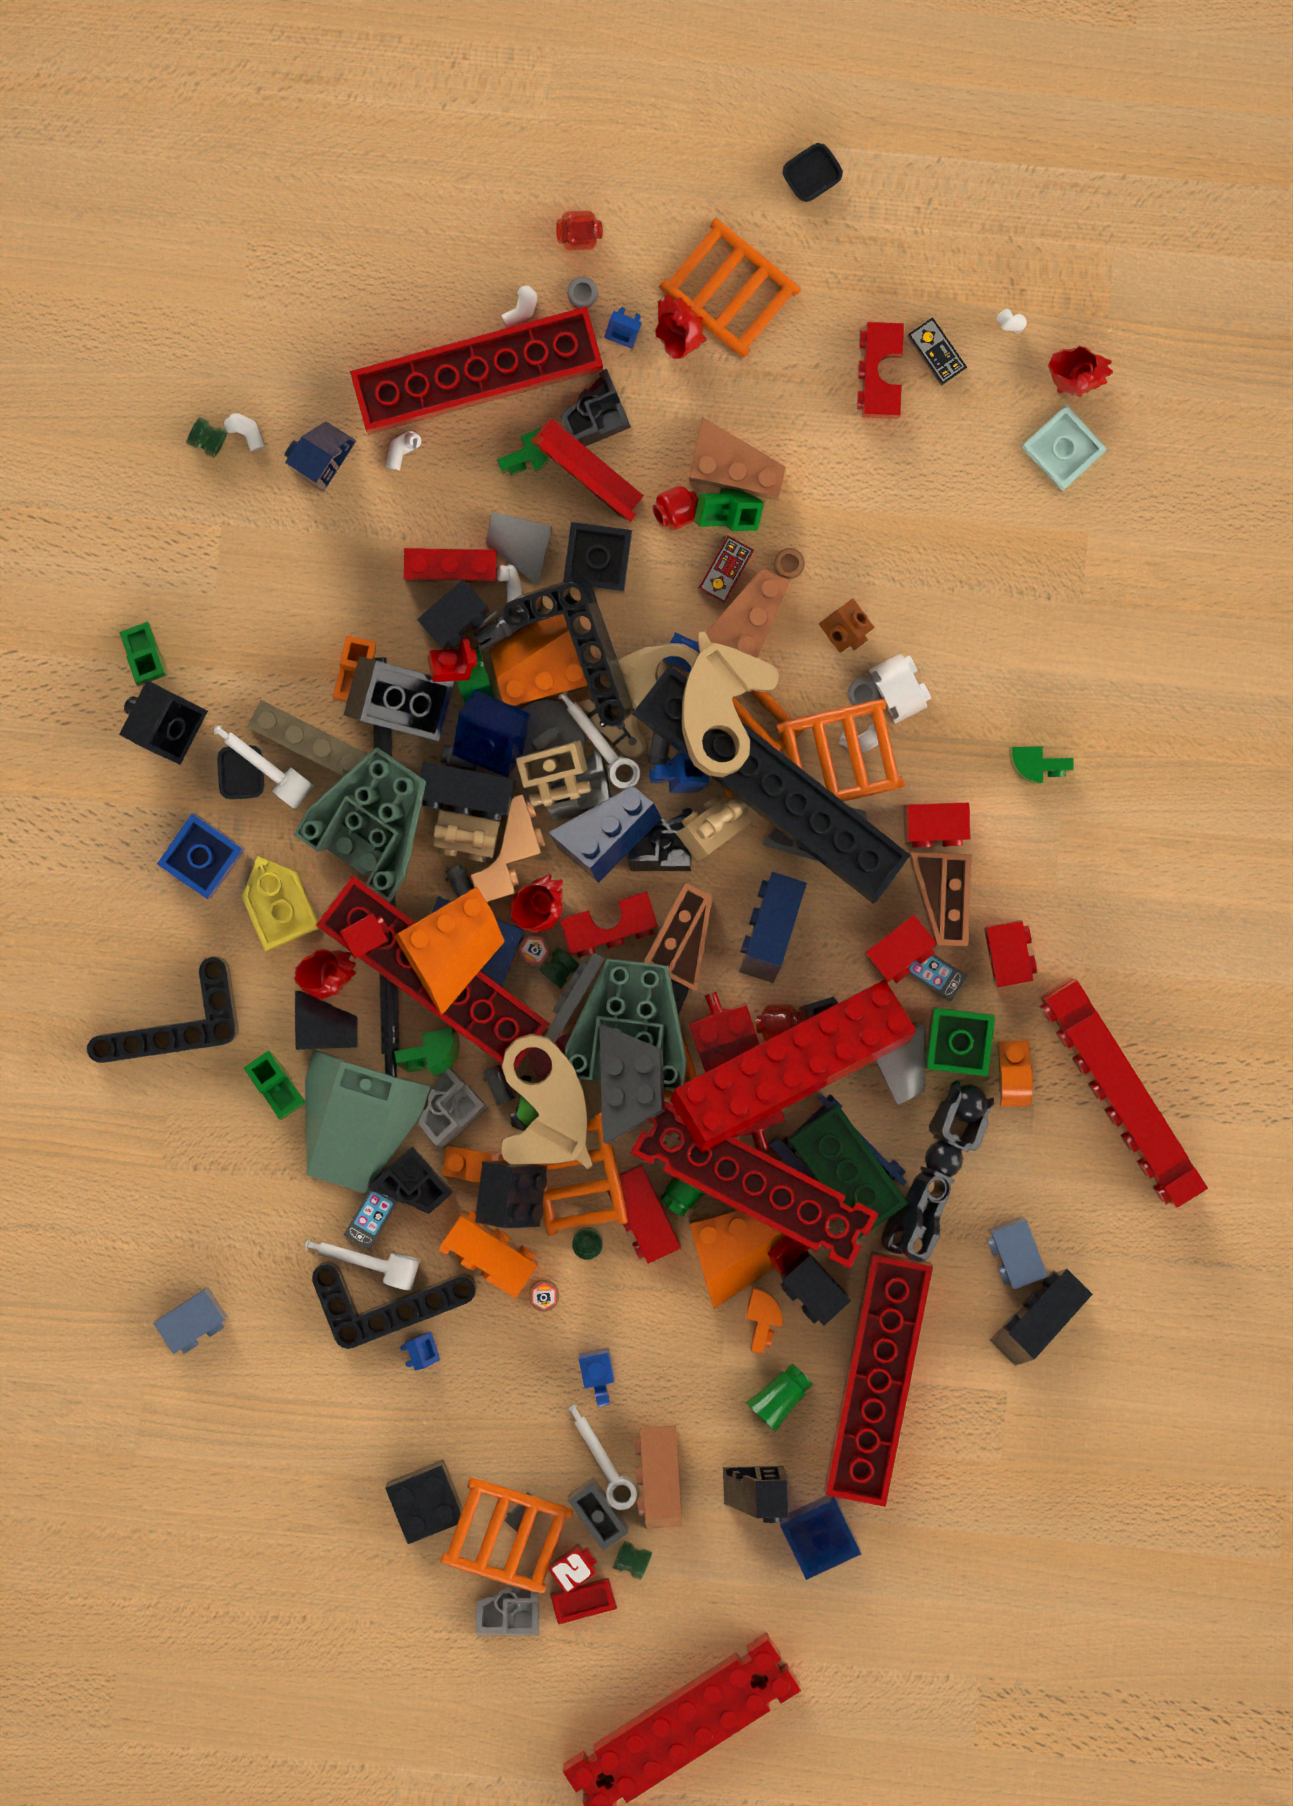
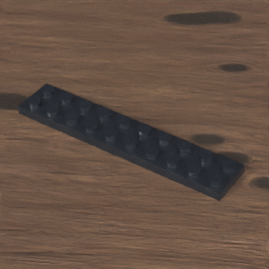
(784, 796)

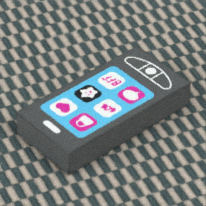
(938, 976)
(370, 1218)

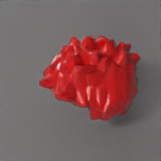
(678, 327)
(1078, 370)
(538, 905)
(324, 973)

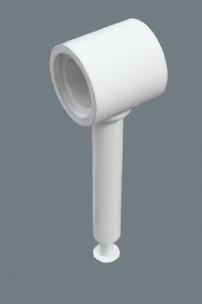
(602, 745)
(290, 786)
(398, 1270)
(605, 1464)

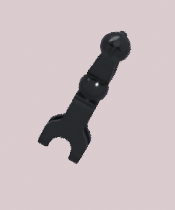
(943, 1161)

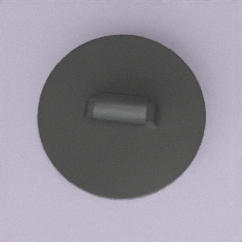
(550, 726)

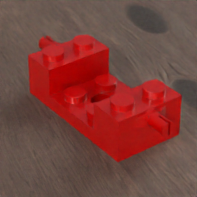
(723, 1037)

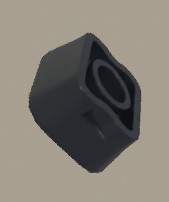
(812, 172)
(238, 776)

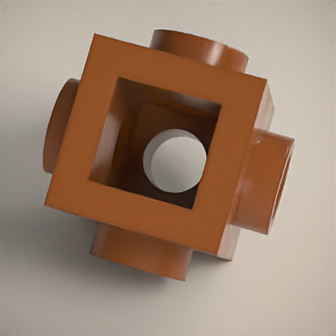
(847, 626)

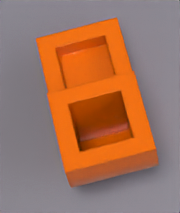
(351, 651)
(1015, 1074)
(467, 1162)
(766, 1312)

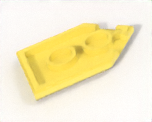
(277, 904)

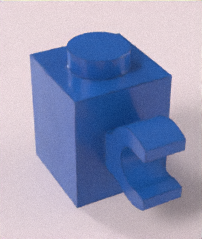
(681, 774)
(597, 1372)

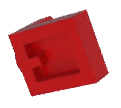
(452, 663)

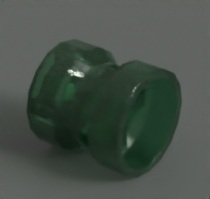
(206, 437)
(559, 967)
(587, 1247)
(632, 1560)

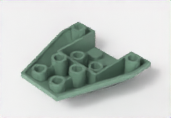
(369, 820)
(634, 1001)
(356, 1119)

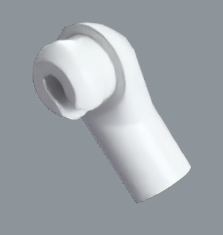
(524, 308)
(1011, 323)
(247, 427)
(400, 446)
(513, 582)
(867, 739)

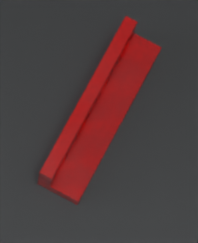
(587, 469)

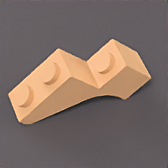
(518, 843)

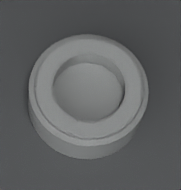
(582, 292)
(862, 691)

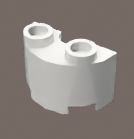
(899, 687)

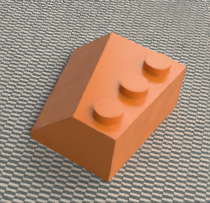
(537, 663)
(451, 946)
(732, 1251)
(491, 1252)

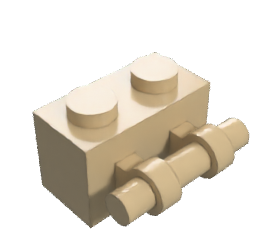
(554, 764)
(713, 827)
(466, 834)

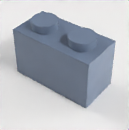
(1017, 1253)
(190, 1321)

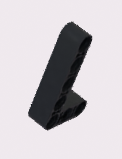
(582, 639)
(178, 1030)
(388, 1310)

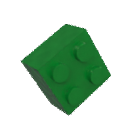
(959, 1041)

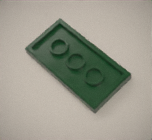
(846, 1164)

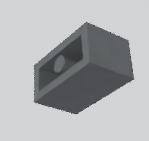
(597, 1514)

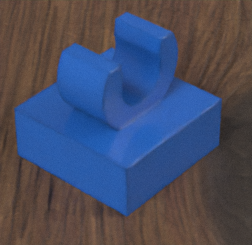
(623, 328)
(678, 661)
(421, 1351)

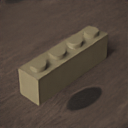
(305, 739)

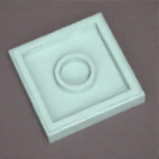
(1064, 448)

